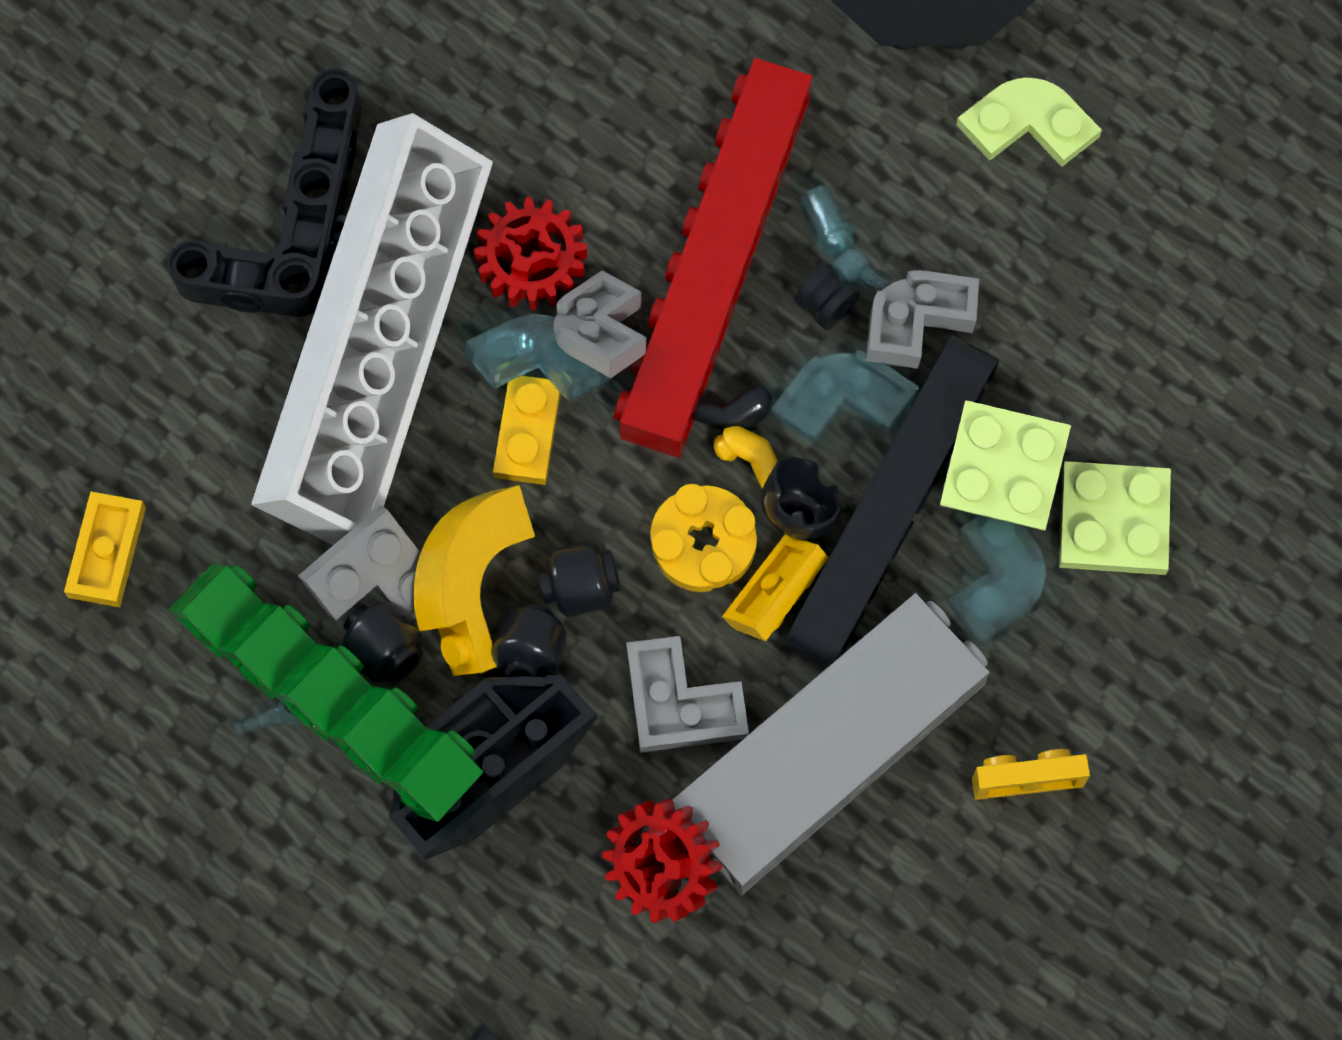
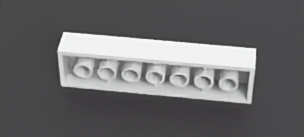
(373, 329)

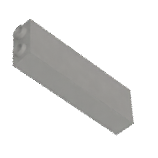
(833, 740)

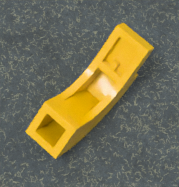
(452, 573)

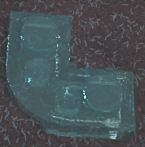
(527, 345)
(841, 380)
(1012, 580)

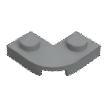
(916, 302)
(591, 328)

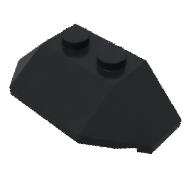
(932, 22)
(520, 739)

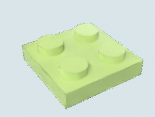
(1005, 465)
(1115, 518)

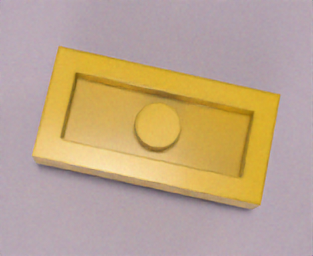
(527, 430)
(105, 549)
(775, 587)
(1051, 772)

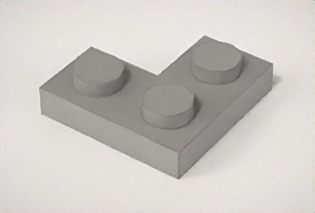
(367, 557)
(677, 715)

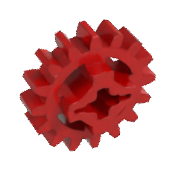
(516, 236)
(667, 854)

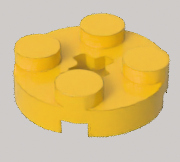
(713, 566)

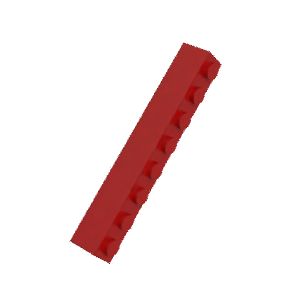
(715, 258)

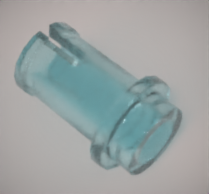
(824, 214)

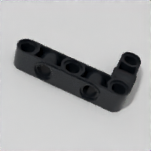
(257, 279)

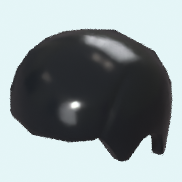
(798, 501)

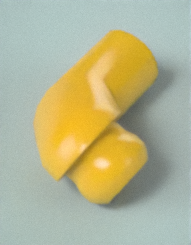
(748, 446)

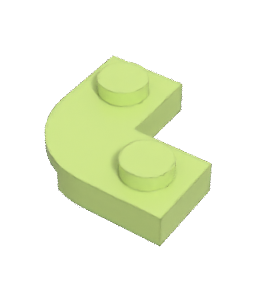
(1031, 107)

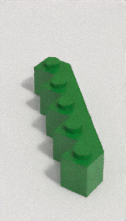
(327, 691)

